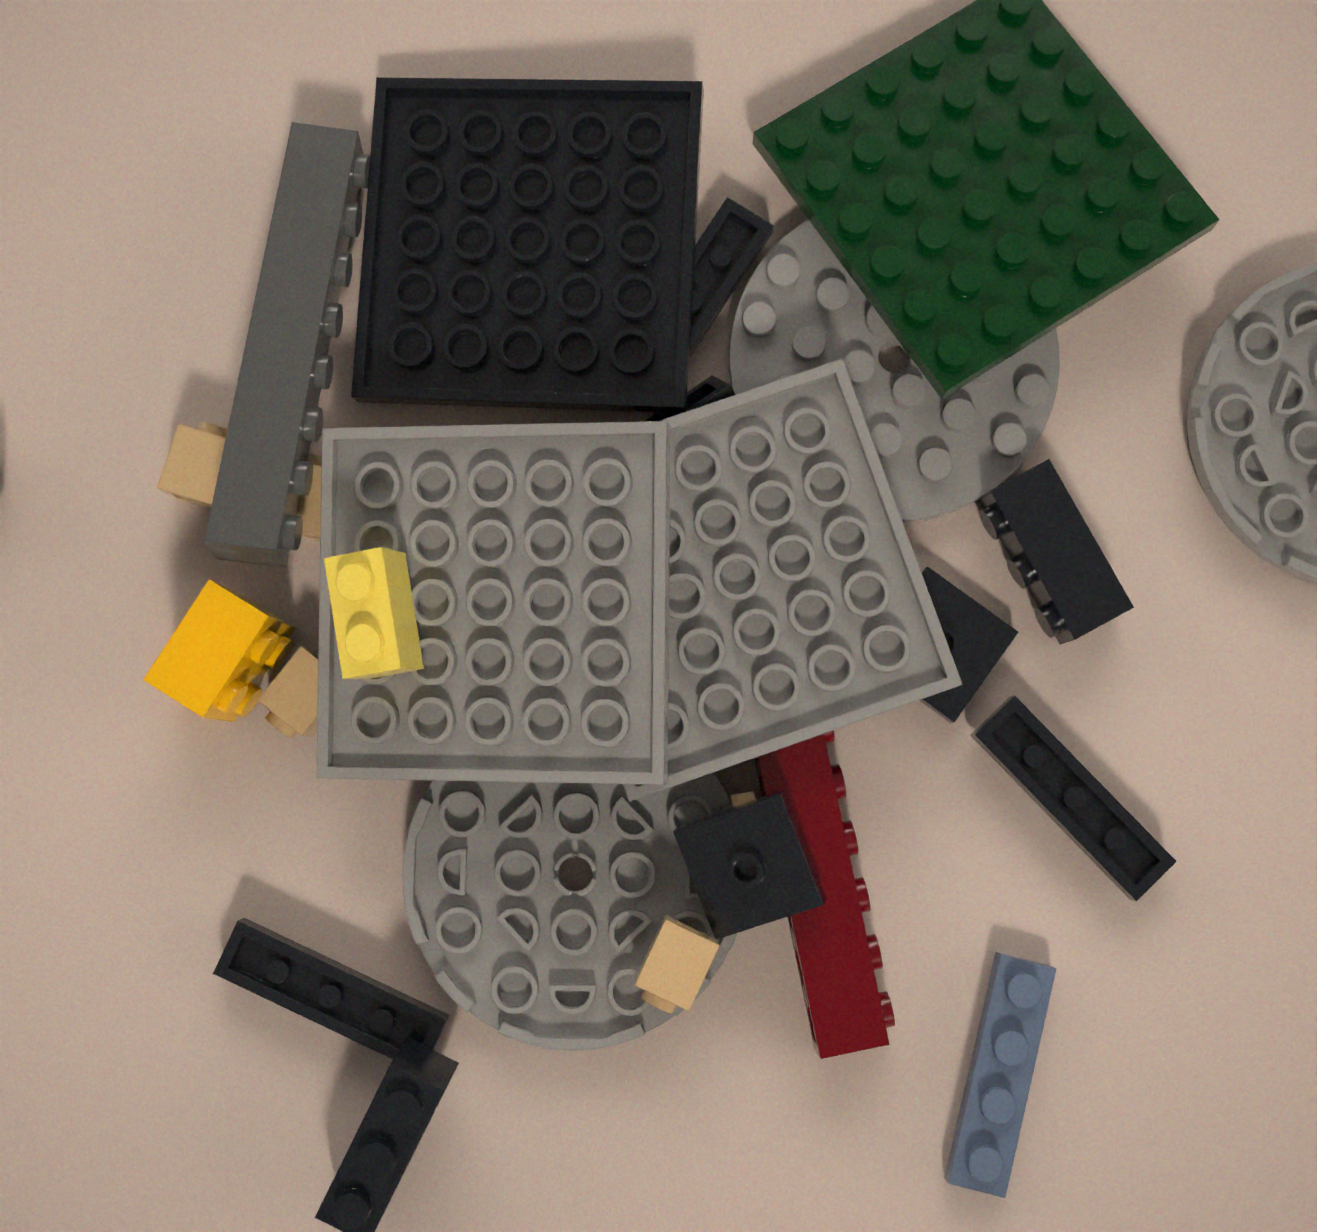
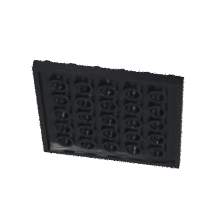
(529, 244)

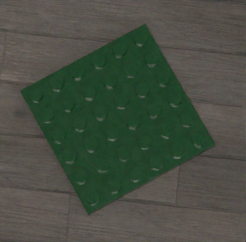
(982, 186)

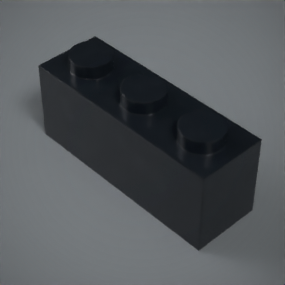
(1053, 553)
(387, 1138)

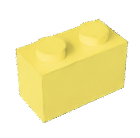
(373, 613)

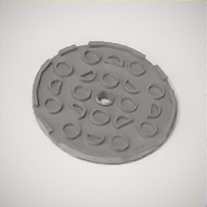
(1258, 422)
(933, 450)
(520, 943)

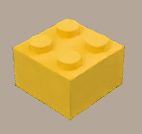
(221, 654)

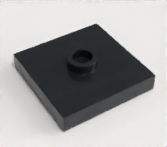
(974, 638)
(750, 865)

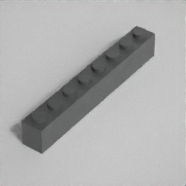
(288, 348)

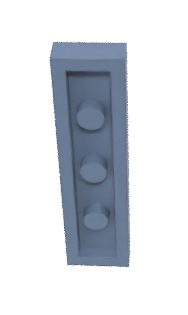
(1000, 1075)

